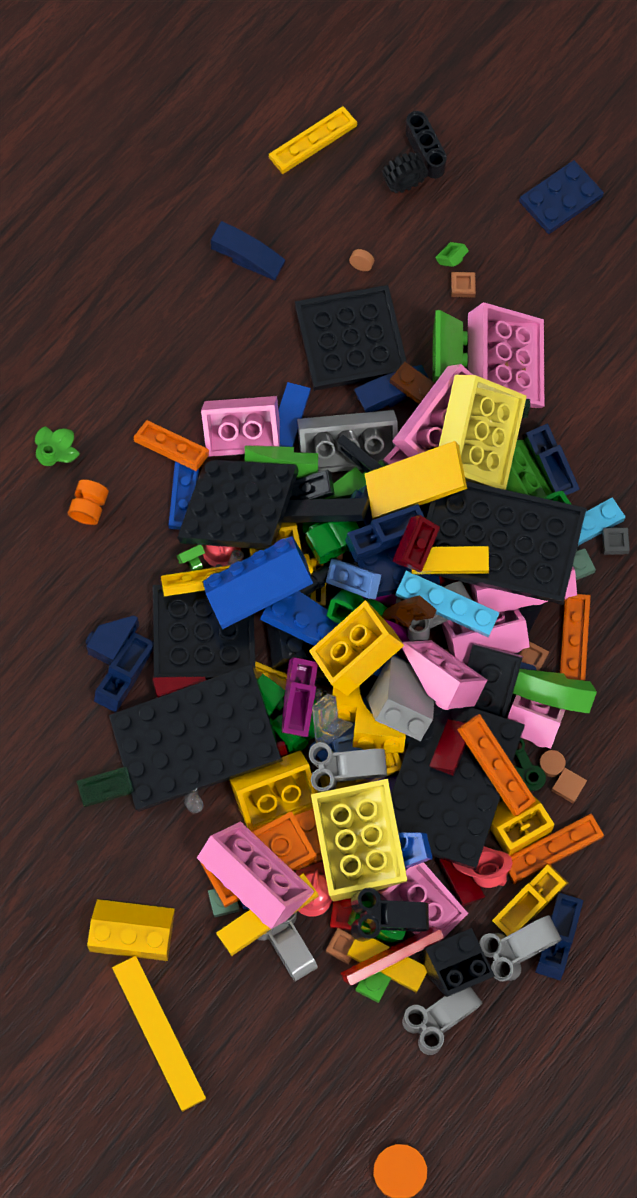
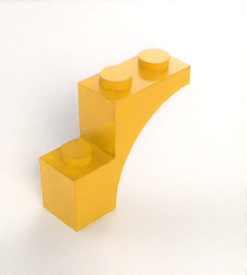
(367, 731)

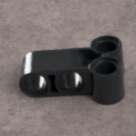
(387, 915)

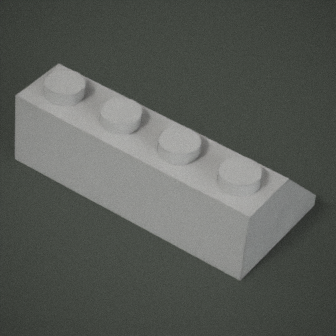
(368, 430)

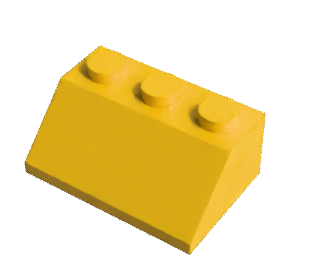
(356, 648)
(274, 791)
(131, 930)

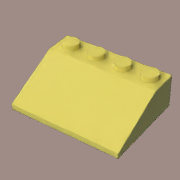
(486, 426)
(358, 839)

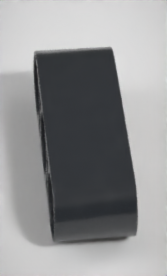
(422, 135)

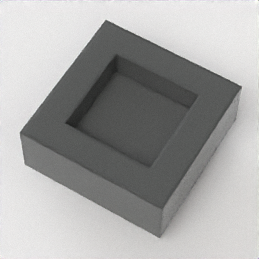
(615, 541)

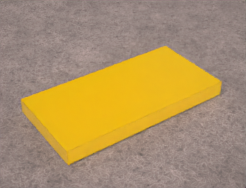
(416, 480)

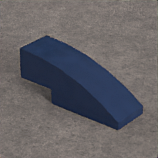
(247, 251)
(381, 392)
(550, 460)
(381, 534)
(124, 672)
(565, 918)

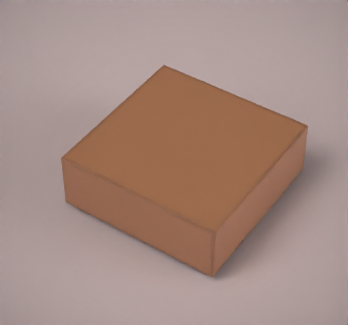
(463, 284)
(534, 655)
(569, 785)
(340, 945)

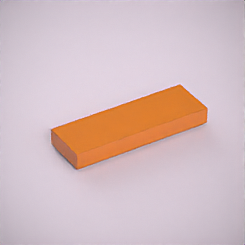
(171, 445)

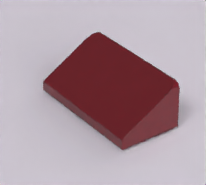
(416, 543)
(449, 749)
(462, 885)

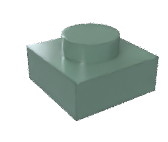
(583, 564)
(218, 907)

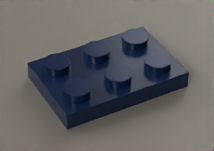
(561, 197)
(390, 571)

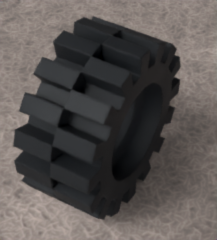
(405, 172)

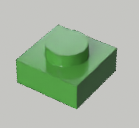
(452, 254)
(374, 986)

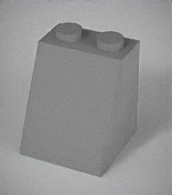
(401, 699)

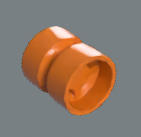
(87, 504)

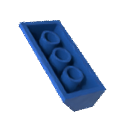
(257, 581)

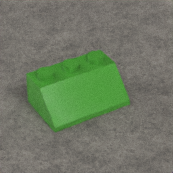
(447, 343)
(525, 474)

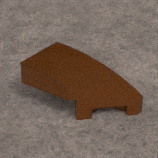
(410, 609)

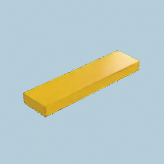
(312, 140)
(249, 927)

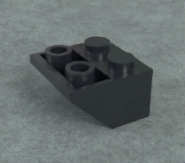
(285, 647)
(456, 963)

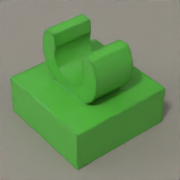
(192, 557)

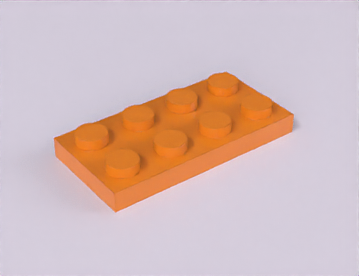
(285, 840)

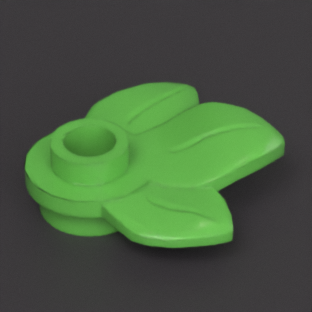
(56, 444)

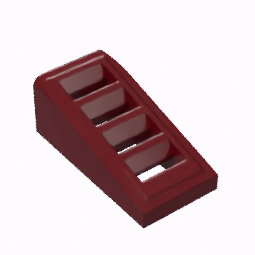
(167, 685)

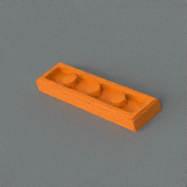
(575, 637)
(496, 765)
(554, 848)

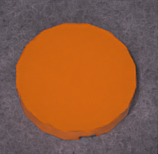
(400, 1171)

